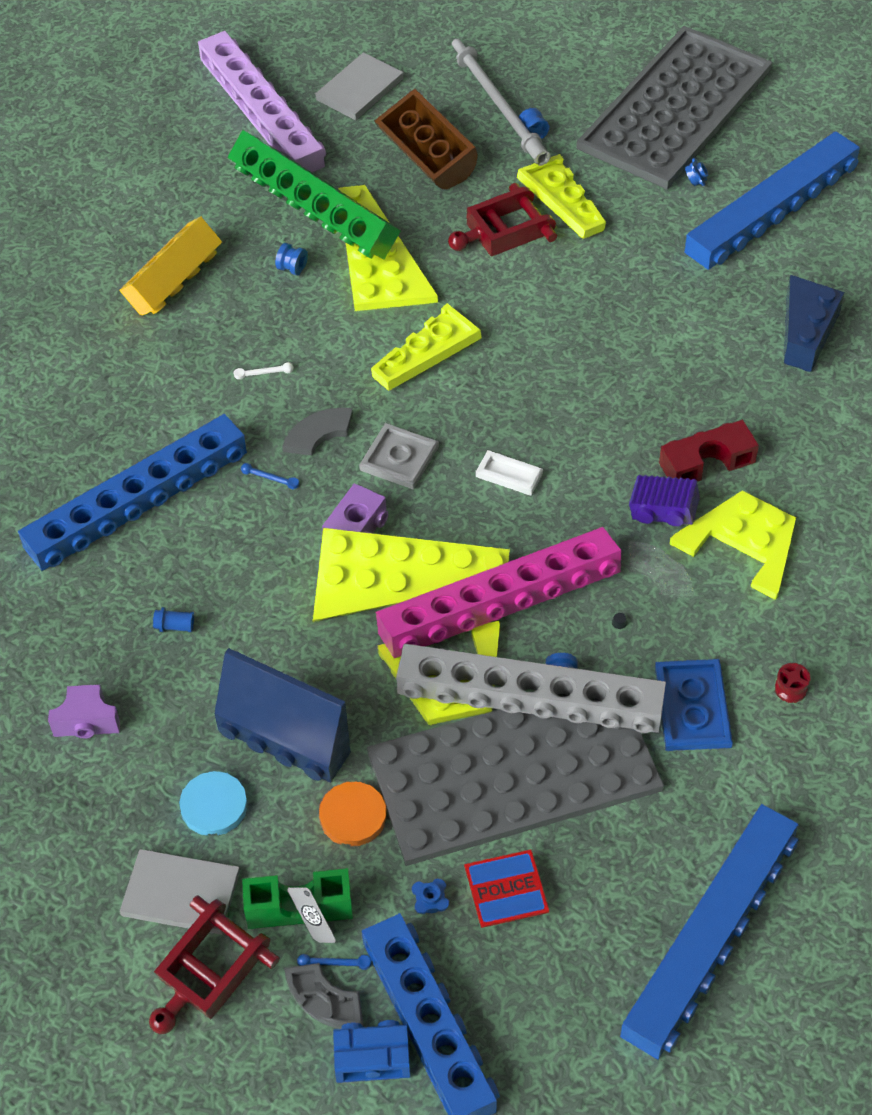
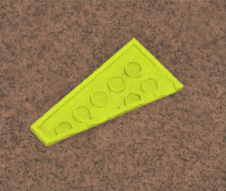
(385, 282)
(382, 570)

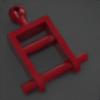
(506, 238)
(223, 987)

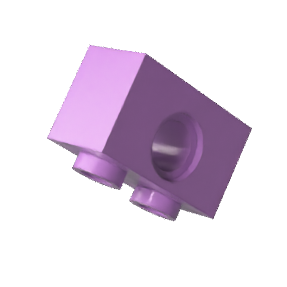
(358, 511)

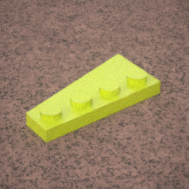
(558, 190)

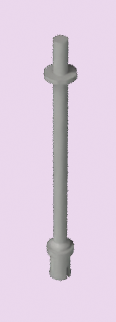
(531, 142)

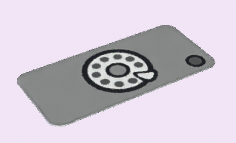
(311, 915)

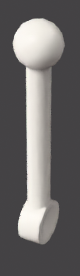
(240, 373)

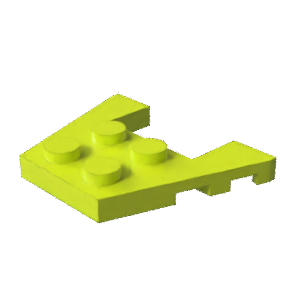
(749, 527)
(486, 643)

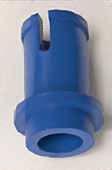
(173, 620)

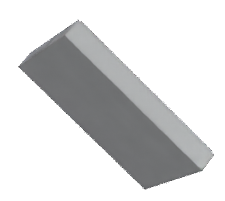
(359, 86)
(167, 883)

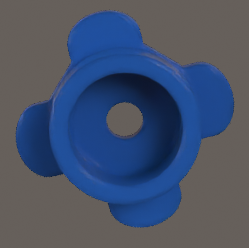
(697, 172)
(426, 905)

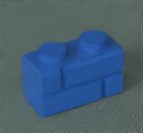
(371, 1052)

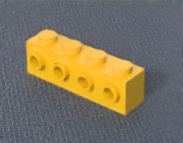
(171, 266)

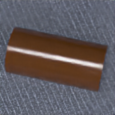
(429, 140)

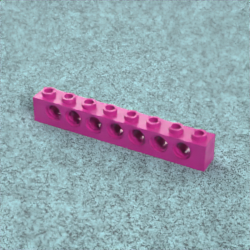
(499, 591)

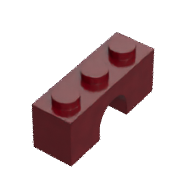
(728, 443)

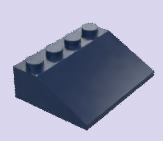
(282, 717)

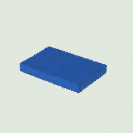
(694, 705)

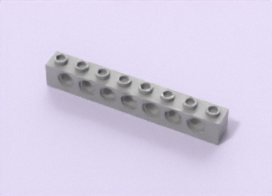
(545, 679)

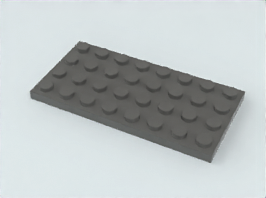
(674, 106)
(504, 778)

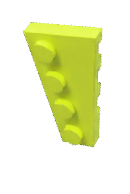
(434, 343)

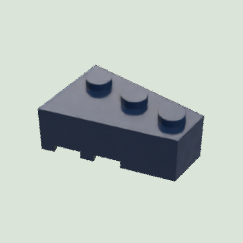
(809, 320)

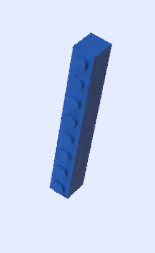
(771, 200)
(708, 932)

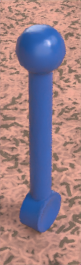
(291, 483)
(362, 962)

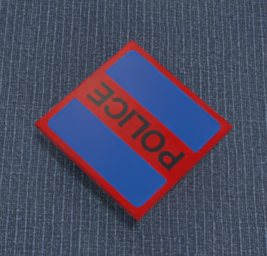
(506, 888)

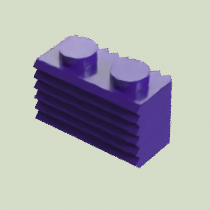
(664, 500)

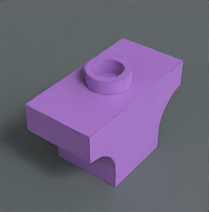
(84, 714)

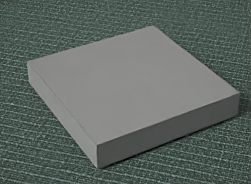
(399, 456)

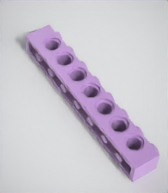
(260, 101)

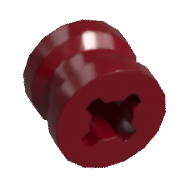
(790, 675)

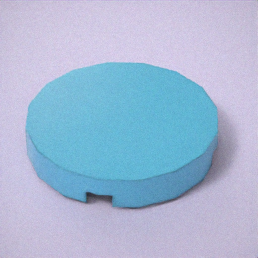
(213, 803)

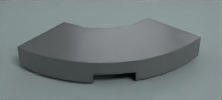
(316, 429)
(322, 999)

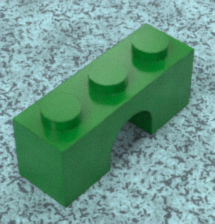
(270, 904)

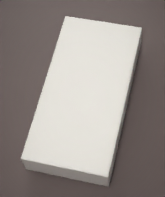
(509, 472)

